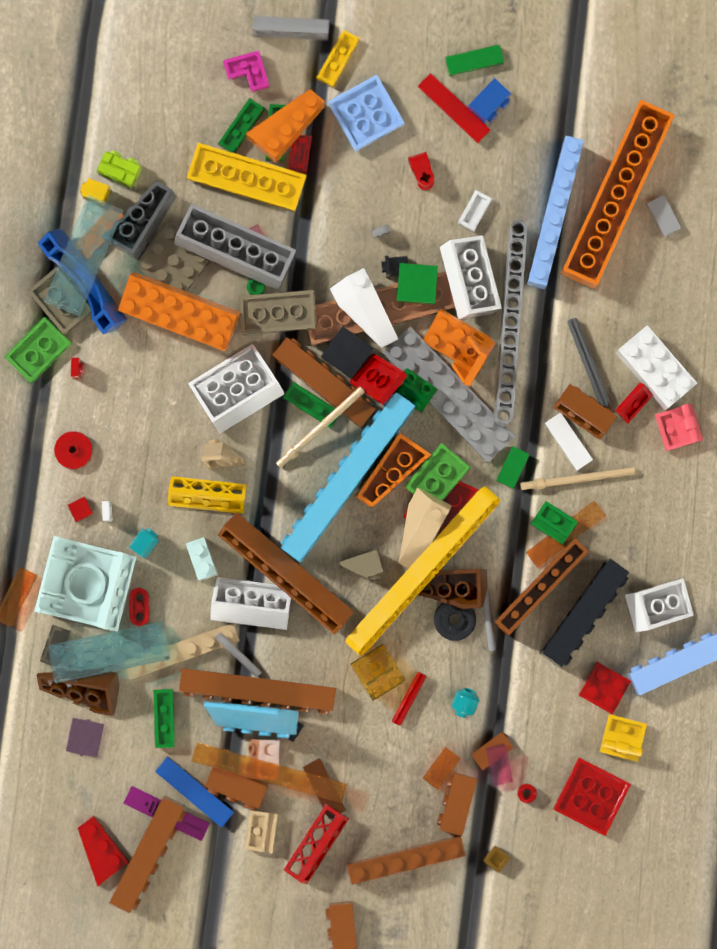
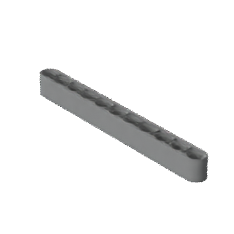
(510, 313)

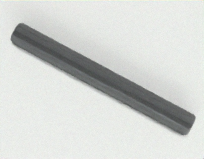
(588, 362)

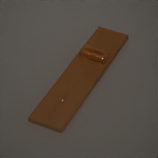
(548, 547)

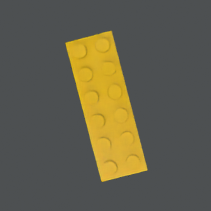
(246, 177)

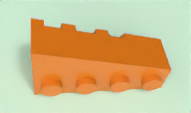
(286, 125)

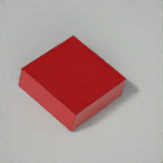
(80, 509)

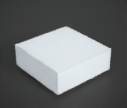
(107, 511)

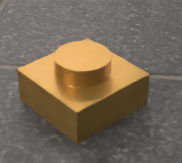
(496, 859)

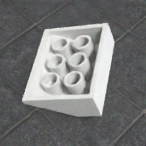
(236, 388)

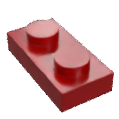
(634, 403)

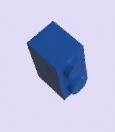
(490, 101)

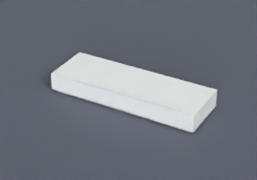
(568, 441)

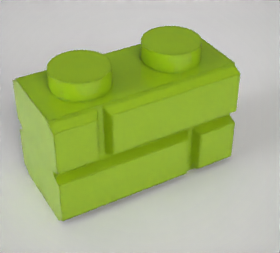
(119, 169)

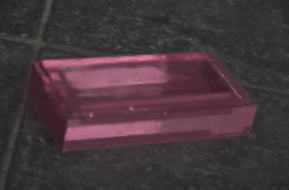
(499, 764)

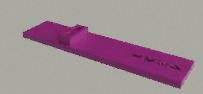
(148, 805)

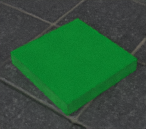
(417, 283)

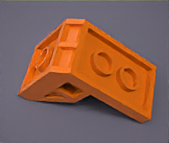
(461, 343)

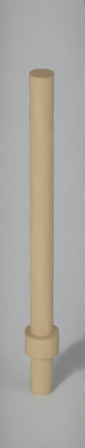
(292, 452)
(541, 483)

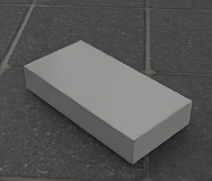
(663, 216)

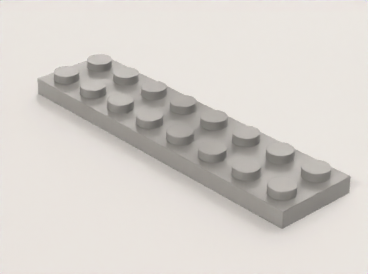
(453, 398)

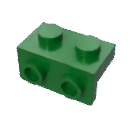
(416, 390)

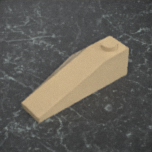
(422, 523)

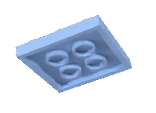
(366, 113)

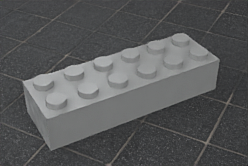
(234, 246)

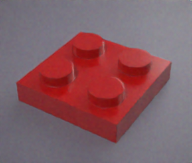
(604, 688)

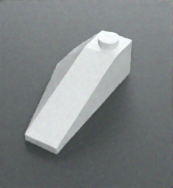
(360, 301)

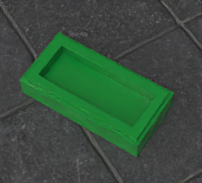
(512, 467)

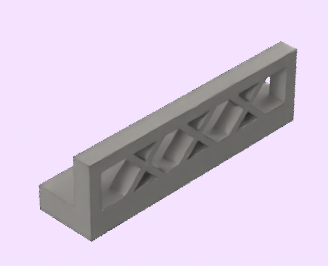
(290, 28)

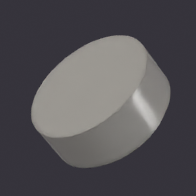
(381, 231)

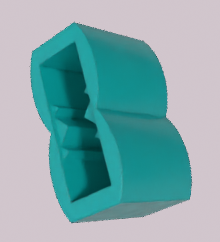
(144, 542)

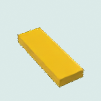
(338, 58)

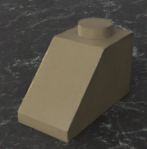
(364, 565)

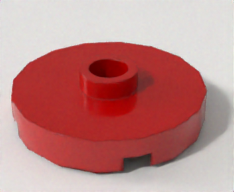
(83, 450)

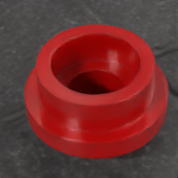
(533, 793)

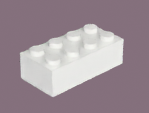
(470, 277)
(656, 367)

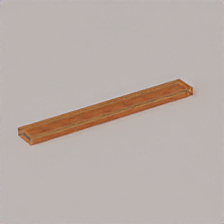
(269, 772)

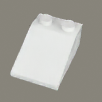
(659, 605)

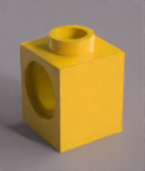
(95, 189)

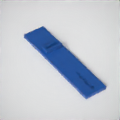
(194, 792)

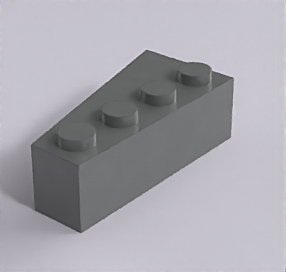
(142, 220)

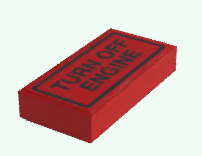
(300, 154)

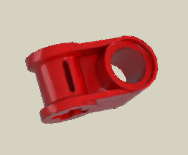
(421, 168)

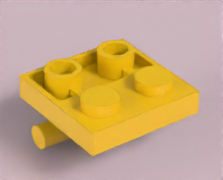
(623, 738)

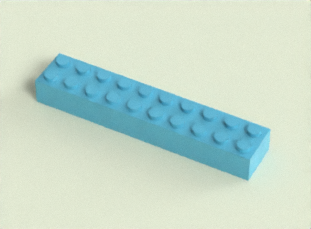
(348, 477)

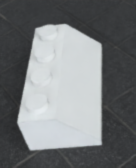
(250, 603)

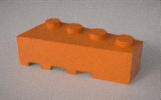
(394, 465)

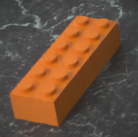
(179, 311)

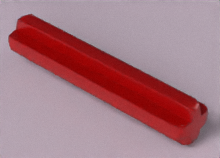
(409, 698)

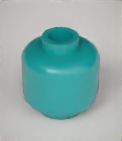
(465, 702)

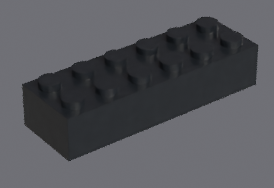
(584, 613)

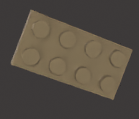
(278, 312)

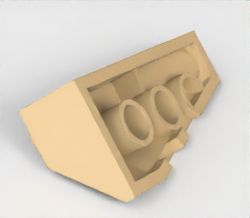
(219, 455)

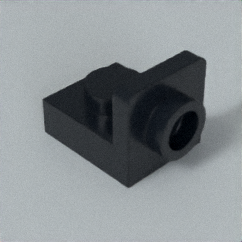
(391, 265)

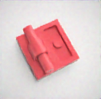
(678, 427)

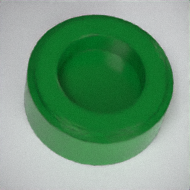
(255, 287)

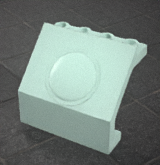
(85, 583)

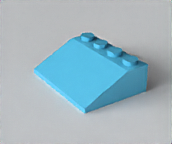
(253, 718)

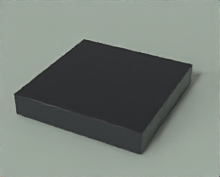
(346, 352)

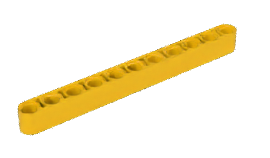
(422, 570)

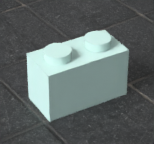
(201, 559)

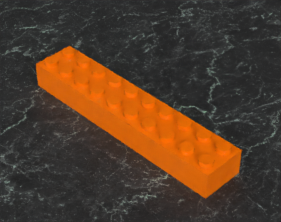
(617, 194)

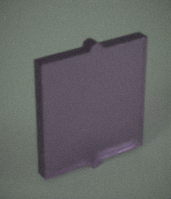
(85, 737)

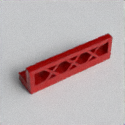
(322, 848)

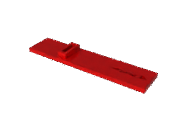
(454, 108)

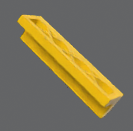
(206, 497)

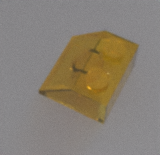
(378, 672)

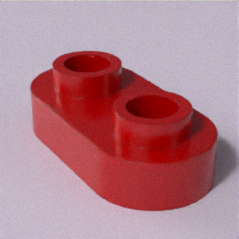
(139, 607)

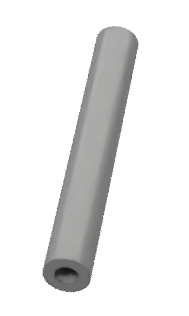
(489, 624)
(238, 654)

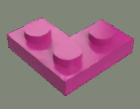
(249, 65)

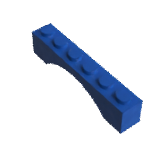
(102, 306)

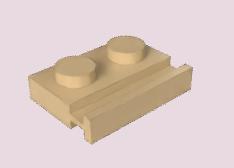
(261, 831)

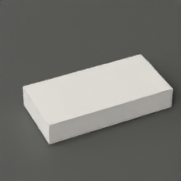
(474, 211)

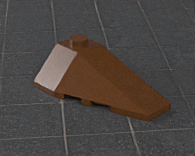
(458, 588)
(94, 691)

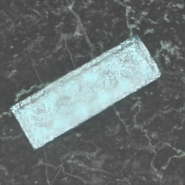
(83, 255)
(108, 652)

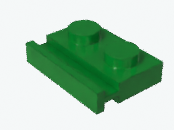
(554, 523)

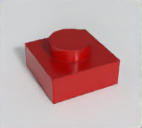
(77, 368)

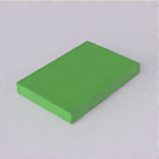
(38, 350)
(439, 473)

